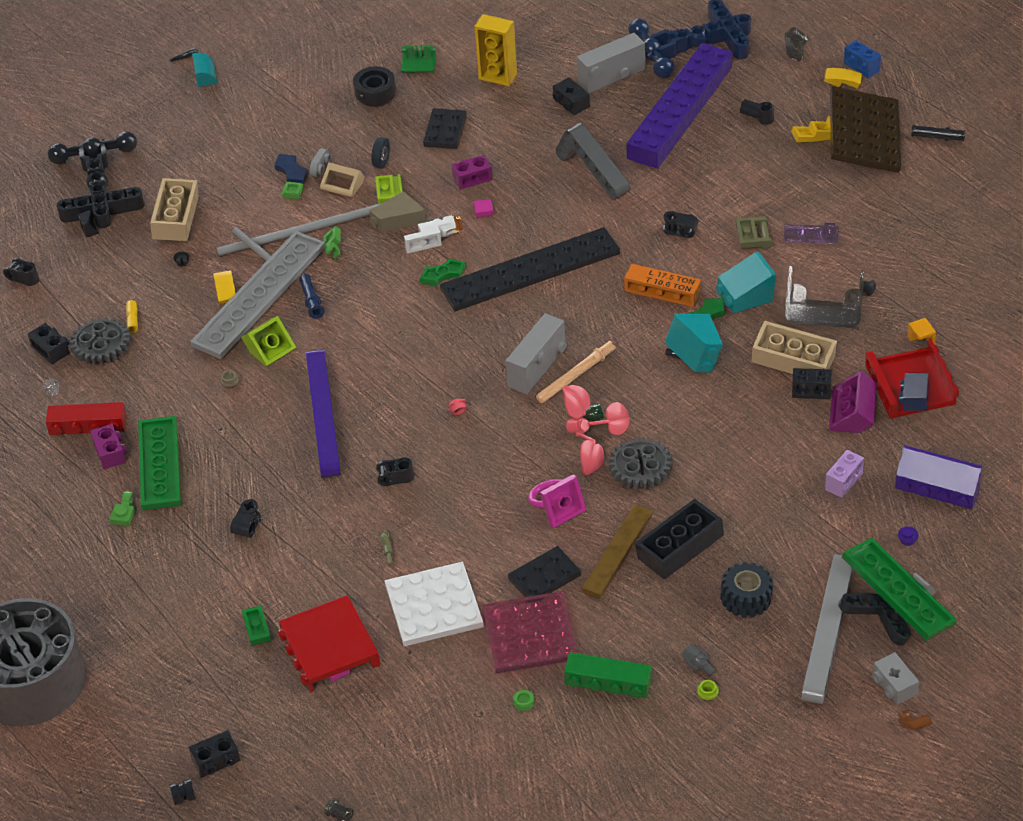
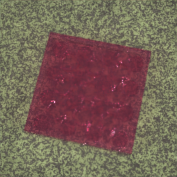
(529, 632)

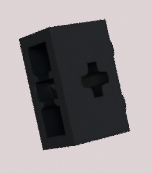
(571, 96)

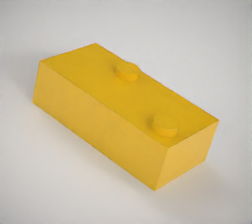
(496, 50)

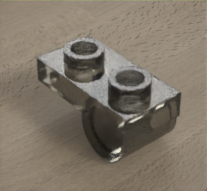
(794, 43)

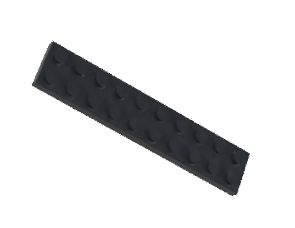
(529, 269)

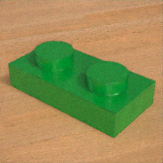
(256, 625)

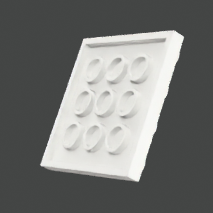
(433, 603)

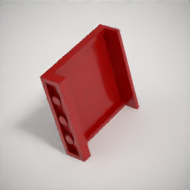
(891, 369)
(327, 641)

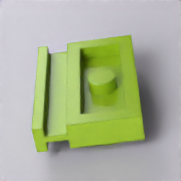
(387, 187)

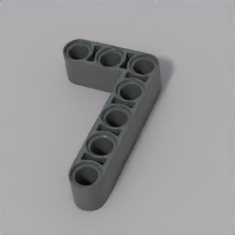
(580, 142)

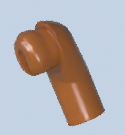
(913, 723)

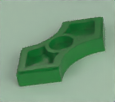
(436, 274)
(714, 307)

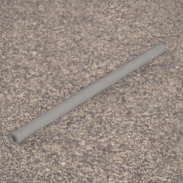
(286, 233)

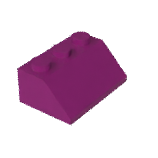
(853, 404)

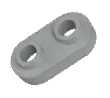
(319, 162)

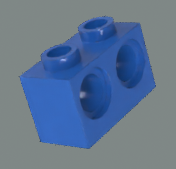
(862, 59)

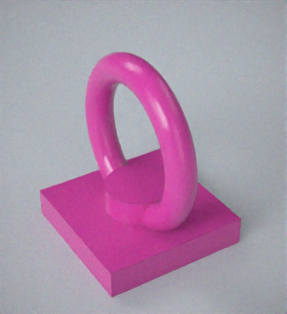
(560, 499)

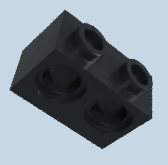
(49, 343)
(811, 383)
(214, 753)

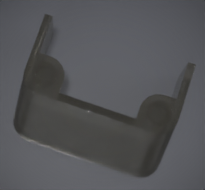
(823, 313)

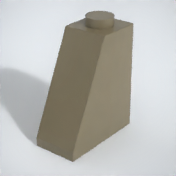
(397, 213)

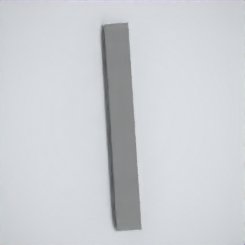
(827, 632)

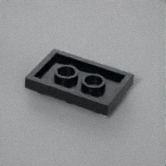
(444, 128)
(544, 573)

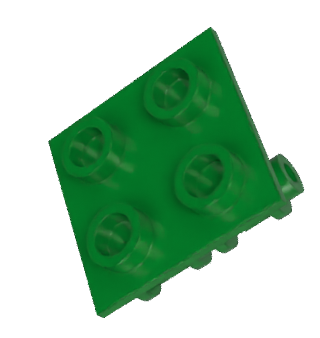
(418, 60)

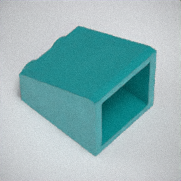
(747, 284)
(695, 341)

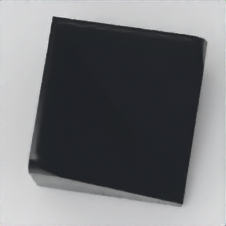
(87, 224)

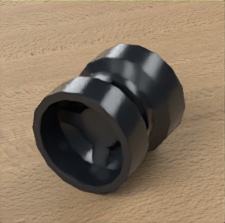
(182, 791)

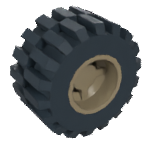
(746, 589)

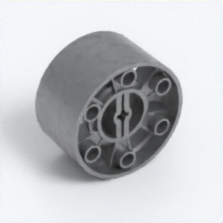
(34, 688)

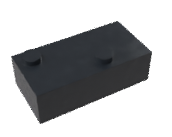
(679, 538)

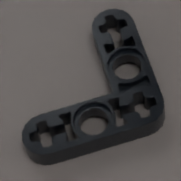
(853, 604)

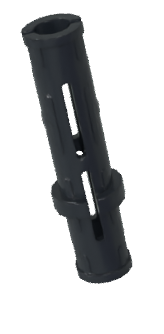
(941, 133)

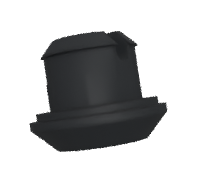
(181, 258)
(869, 287)

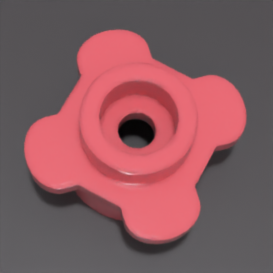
(457, 406)

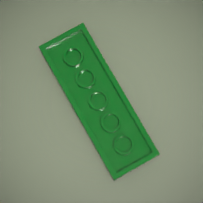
(159, 463)
(899, 589)

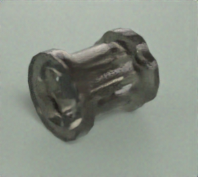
(338, 811)

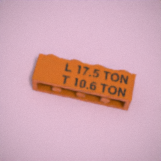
(662, 285)

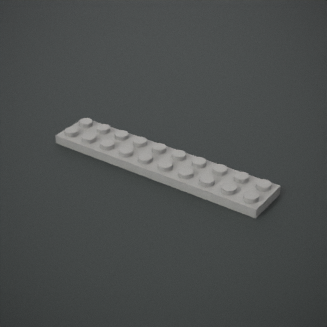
(257, 295)

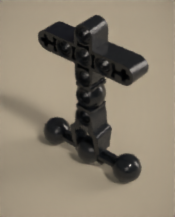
(100, 202)

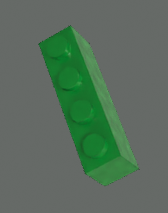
(608, 675)

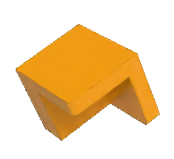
(920, 330)

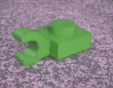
(332, 240)
(124, 512)

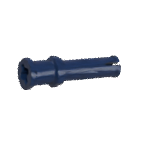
(312, 300)

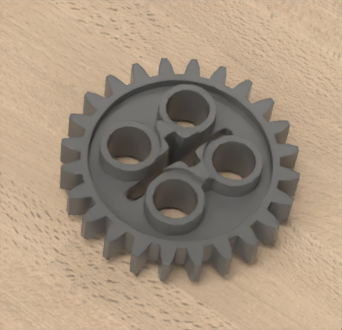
(100, 340)
(626, 466)

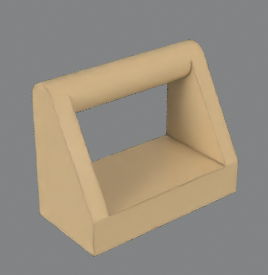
(344, 172)

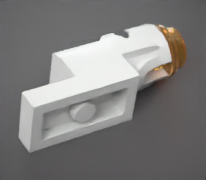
(432, 232)

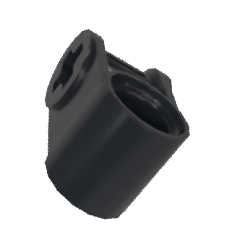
(681, 224)
(22, 272)
(396, 471)
(246, 519)

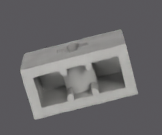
(895, 678)

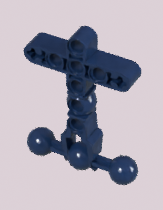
(669, 43)

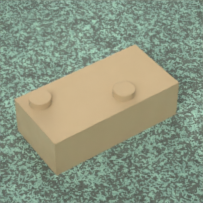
(174, 209)
(791, 348)

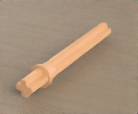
(597, 356)

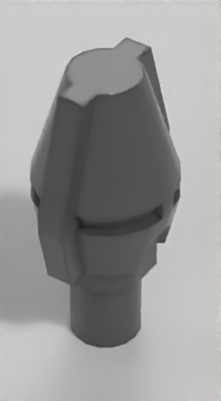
(698, 659)

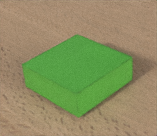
(292, 190)

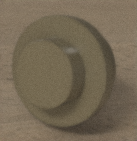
(229, 378)

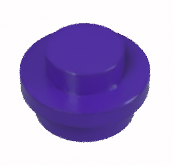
(908, 535)

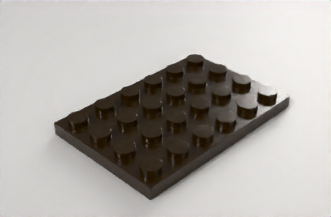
(865, 129)

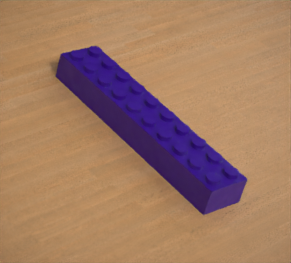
(679, 106)

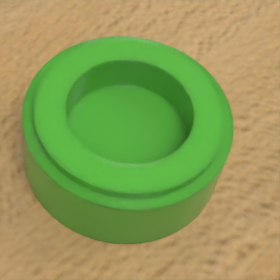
(523, 700)

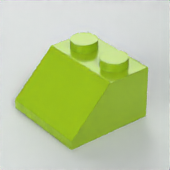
(269, 341)

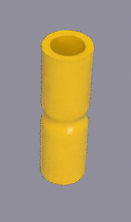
(131, 312)

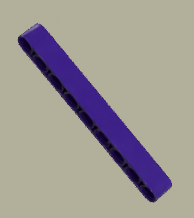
(323, 414)

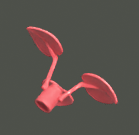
(618, 420)

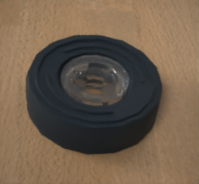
(380, 152)

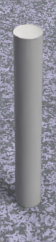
(251, 243)

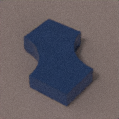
(288, 166)

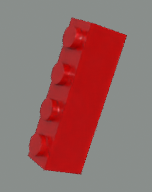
(85, 417)

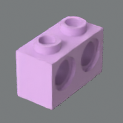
(844, 473)

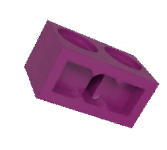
(472, 172)
(108, 446)

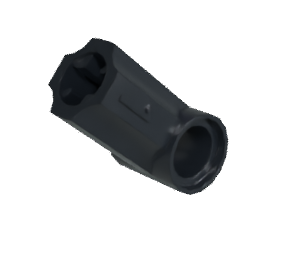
(762, 111)

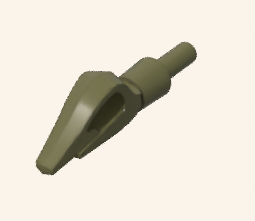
(386, 543)

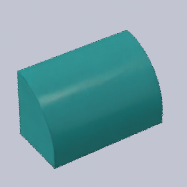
(204, 69)

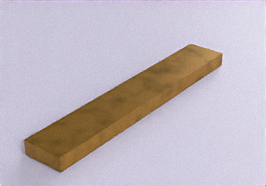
(617, 551)

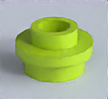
(707, 685)

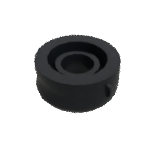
(374, 86)

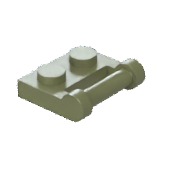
(748, 235)

